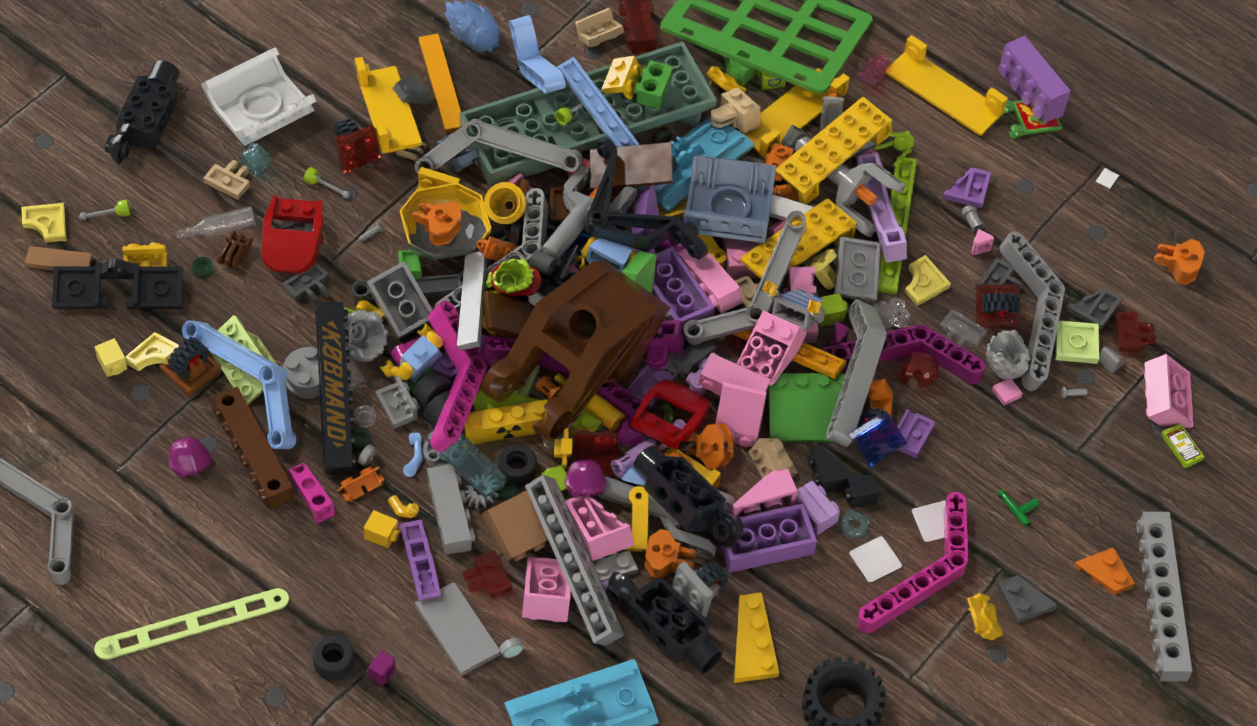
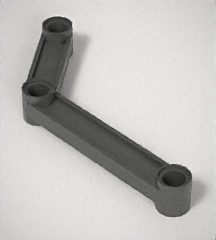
(434, 285)

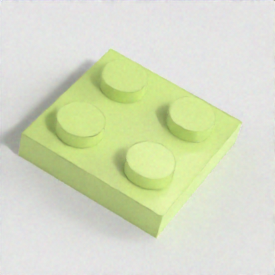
(1077, 342)

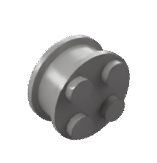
(303, 373)

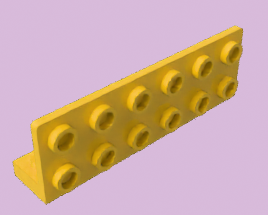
(945, 90)
(794, 108)
(388, 114)
(833, 147)
(823, 226)

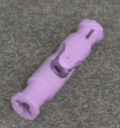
(622, 465)

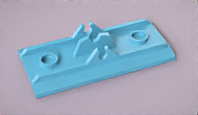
(703, 141)
(597, 699)

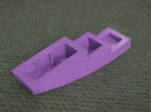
(645, 204)
(420, 560)

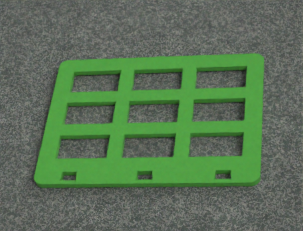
(773, 62)

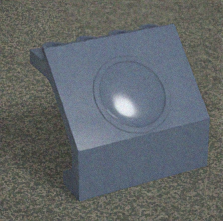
(743, 182)

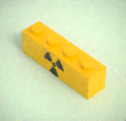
(503, 422)

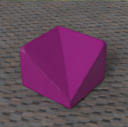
(839, 335)
(628, 435)
(382, 668)

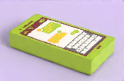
(1182, 445)

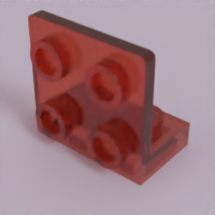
(596, 447)

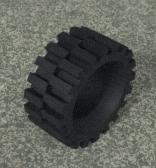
(847, 676)

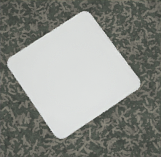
(930, 520)
(875, 559)

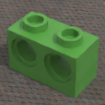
(654, 84)

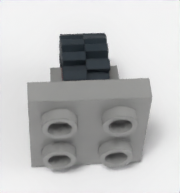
(701, 585)

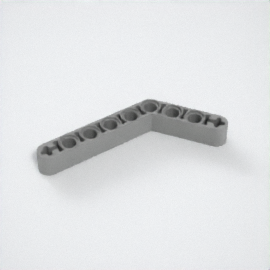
(533, 239)
(1050, 298)
(859, 373)

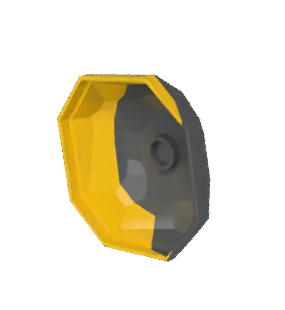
(473, 221)

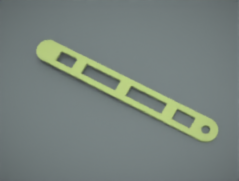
(109, 647)

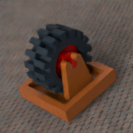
(190, 366)

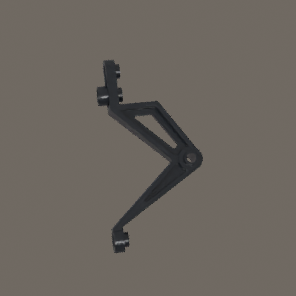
(600, 220)

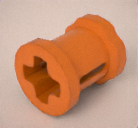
(548, 387)

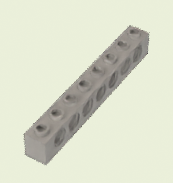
(574, 560)
(1169, 669)

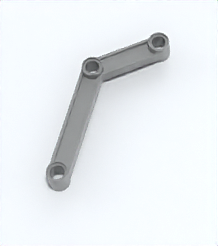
(501, 139)
(775, 272)
(51, 505)

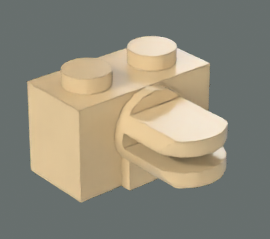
(737, 111)

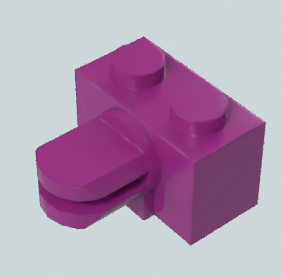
(667, 340)

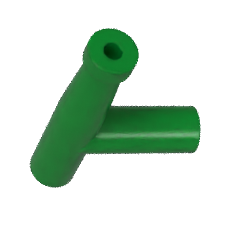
(1019, 512)

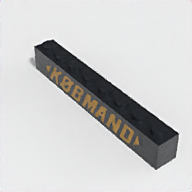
(334, 388)

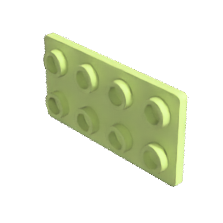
(247, 384)

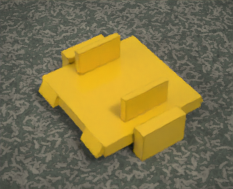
(723, 79)
(563, 448)
(984, 617)

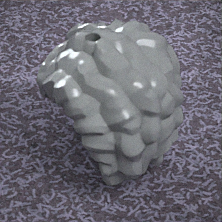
(366, 335)
(1008, 355)

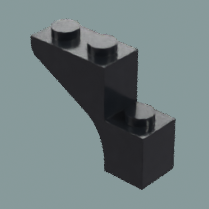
(832, 476)

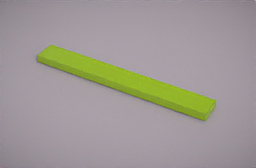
(900, 203)

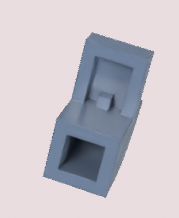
(462, 159)

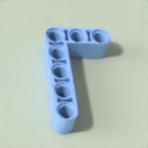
(531, 63)

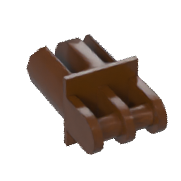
(235, 250)

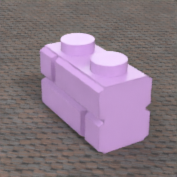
(820, 510)

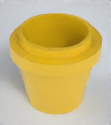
(497, 199)

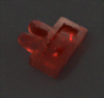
(1132, 332)
(492, 574)

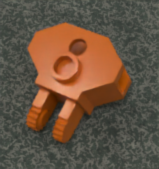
(440, 221)
(1183, 260)
(711, 445)
(663, 555)

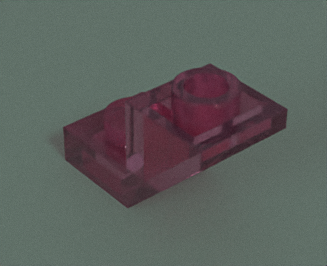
(875, 69)

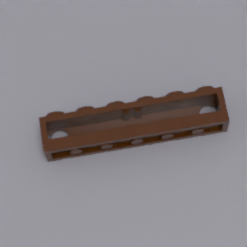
(252, 446)

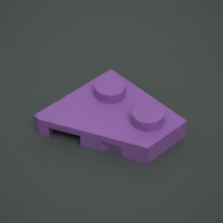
(970, 188)

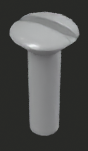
(371, 232)
(1072, 392)

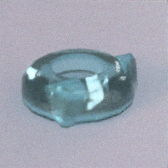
(854, 532)

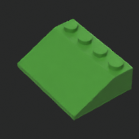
(802, 406)

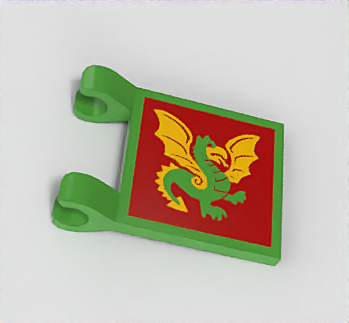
(1028, 122)

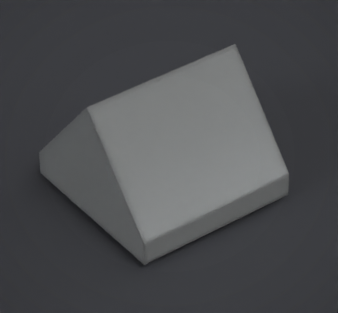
(1111, 359)

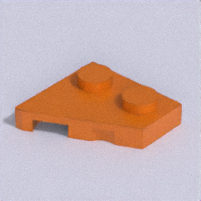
(1107, 571)

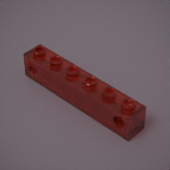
(638, 25)

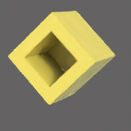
(111, 358)

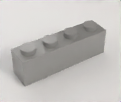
(449, 509)

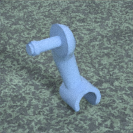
(412, 467)

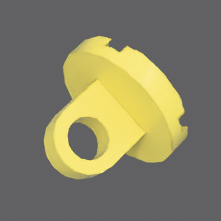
(823, 270)

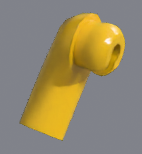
(401, 510)

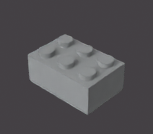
(400, 300)

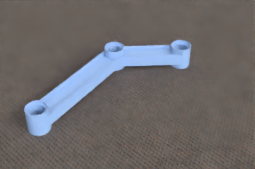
(269, 373)

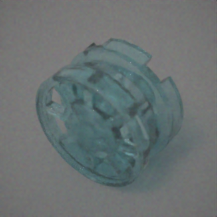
(255, 158)

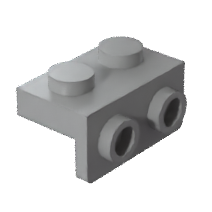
(398, 403)

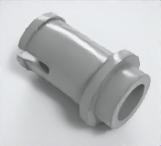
(969, 213)

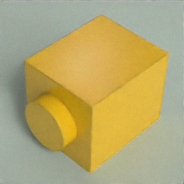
(381, 529)

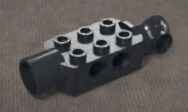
(145, 111)
(687, 495)
(666, 620)

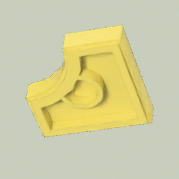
(47, 220)
(926, 281)
(151, 351)

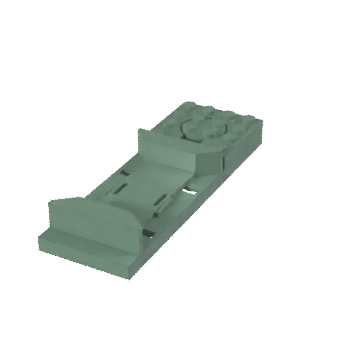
(534, 114)

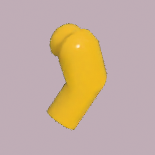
(366, 306)

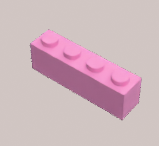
(714, 281)

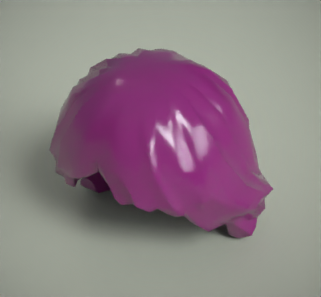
(188, 457)
(585, 479)

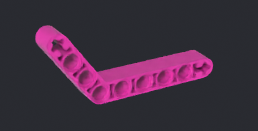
(470, 369)
(927, 576)

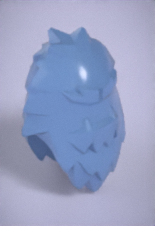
(473, 25)

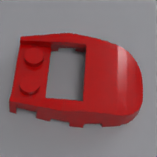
(292, 249)
(683, 399)

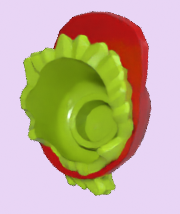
(514, 278)

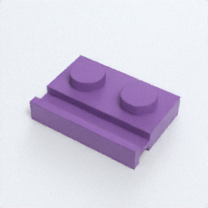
(646, 380)
(916, 431)

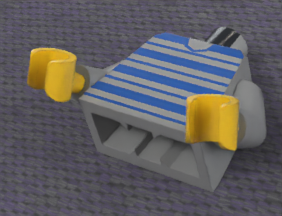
(796, 306)

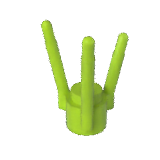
(902, 142)

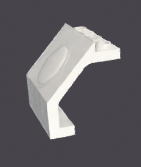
(256, 97)

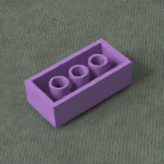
(1034, 79)
(679, 289)
(771, 538)

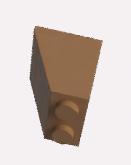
(515, 526)

